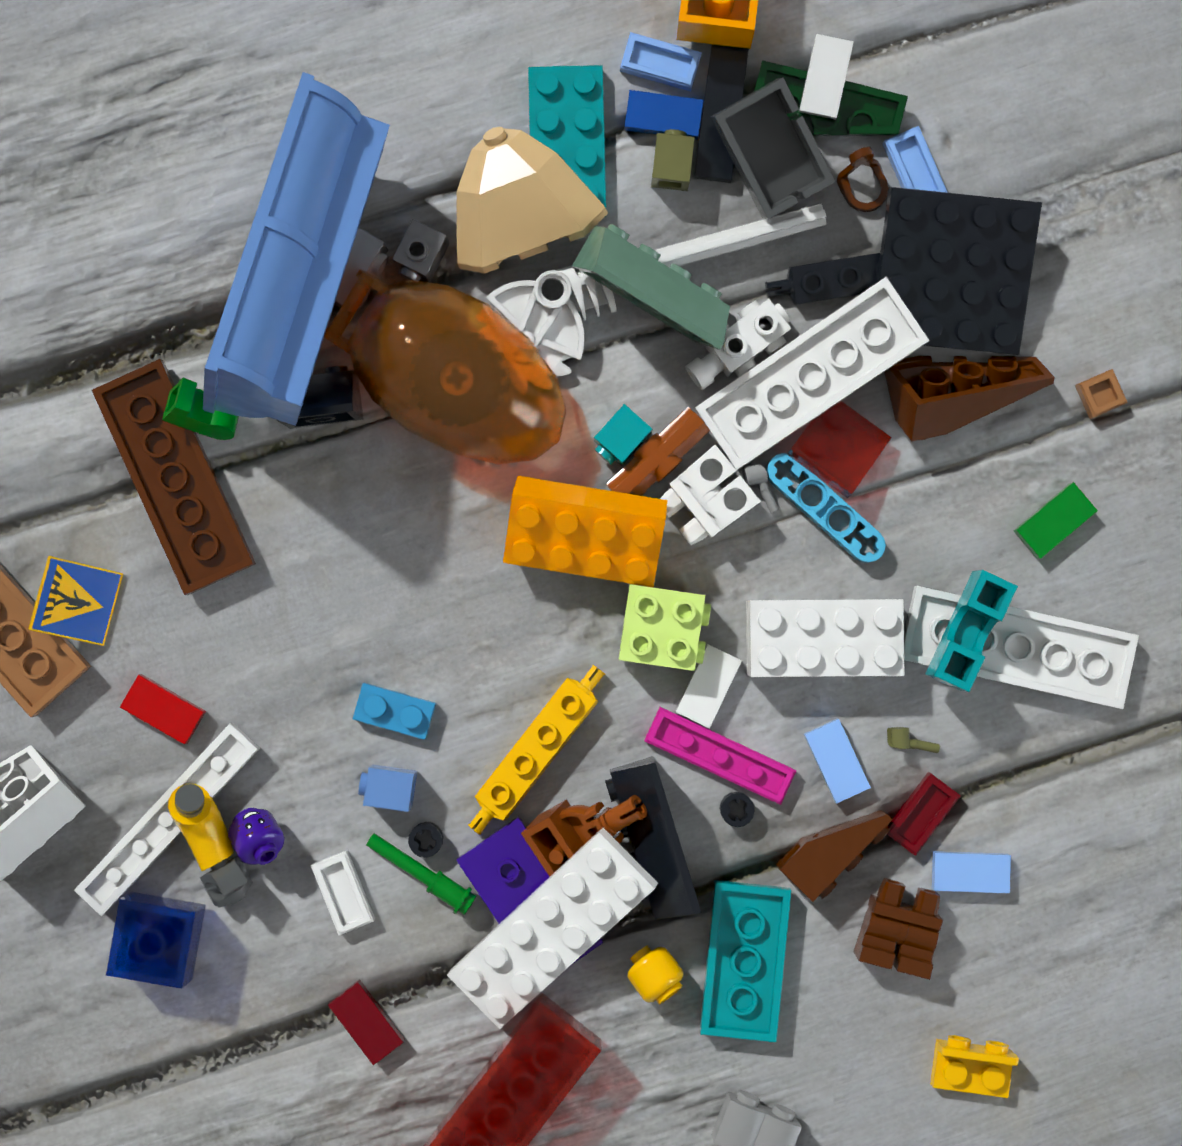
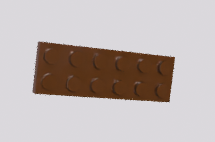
(173, 480)

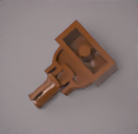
(566, 828)

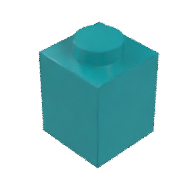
(621, 436)

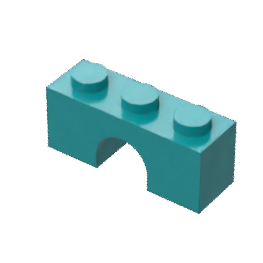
(961, 646)

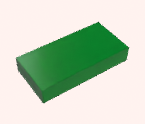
(1055, 520)

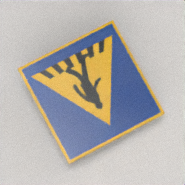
(75, 601)

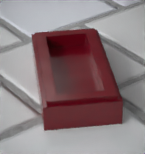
(922, 813)
(366, 1022)

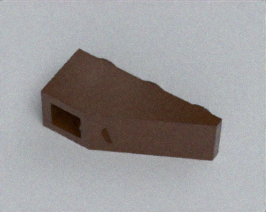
(824, 855)

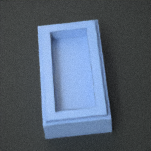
(660, 61)
(913, 161)
(837, 760)
(971, 872)

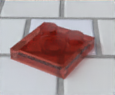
(839, 447)

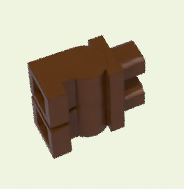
(900, 932)

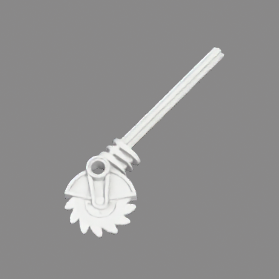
(557, 326)

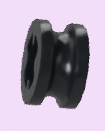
(748, 808)
(415, 844)

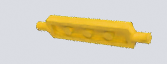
(536, 749)

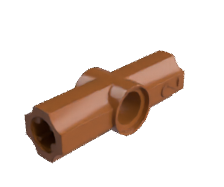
(660, 454)

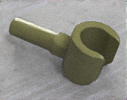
(899, 738)

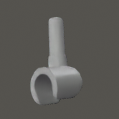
(757, 474)

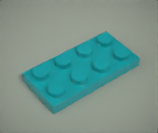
(569, 119)
(745, 961)

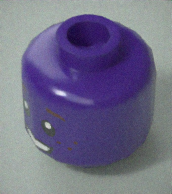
(256, 836)

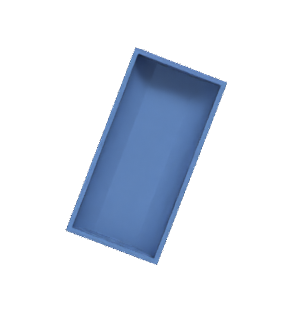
(294, 257)

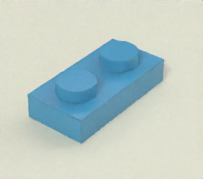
(394, 711)

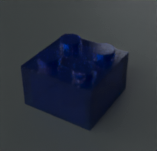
(155, 940)

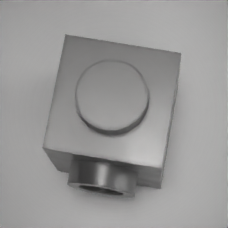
(420, 252)

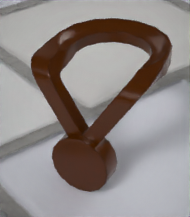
(862, 157)

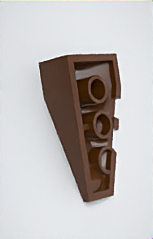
(944, 396)

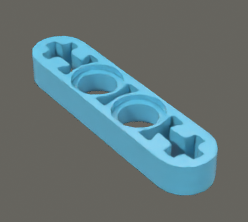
(820, 513)

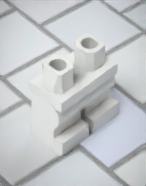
(705, 499)

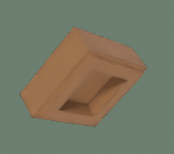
(1101, 393)

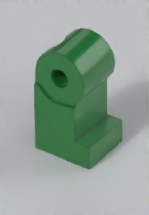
(186, 410)

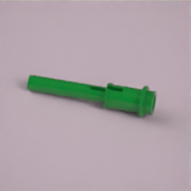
(438, 884)

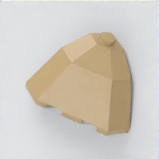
(518, 200)

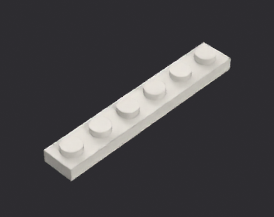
(157, 828)

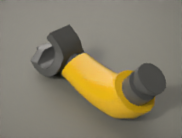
(208, 838)

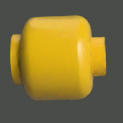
(655, 974)

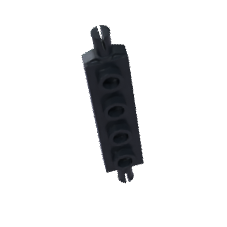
(827, 279)

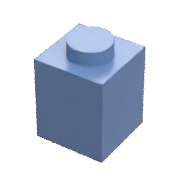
(388, 787)

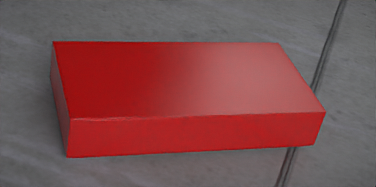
(162, 709)

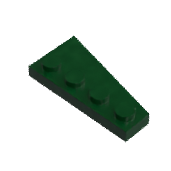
(861, 108)

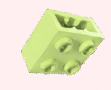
(664, 627)

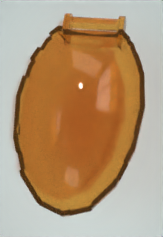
(452, 370)

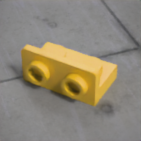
(973, 1066)

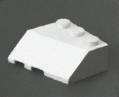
(32, 806)

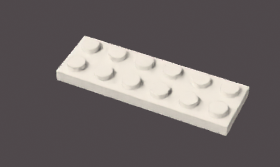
(812, 373)
(1032, 650)
(552, 928)

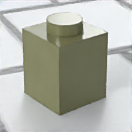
(672, 160)

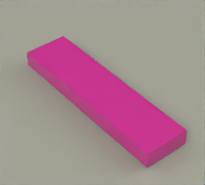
(720, 755)

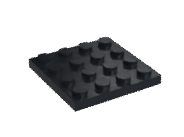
(961, 265)

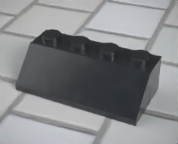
(655, 840)

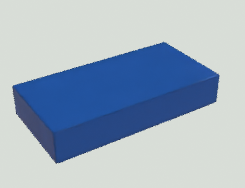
(661, 112)

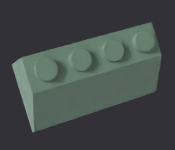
(654, 286)

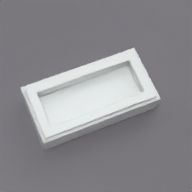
(826, 76)
(708, 686)
(343, 892)

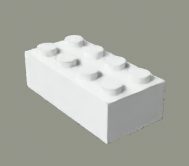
(825, 638)

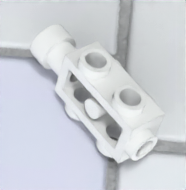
(750, 337)

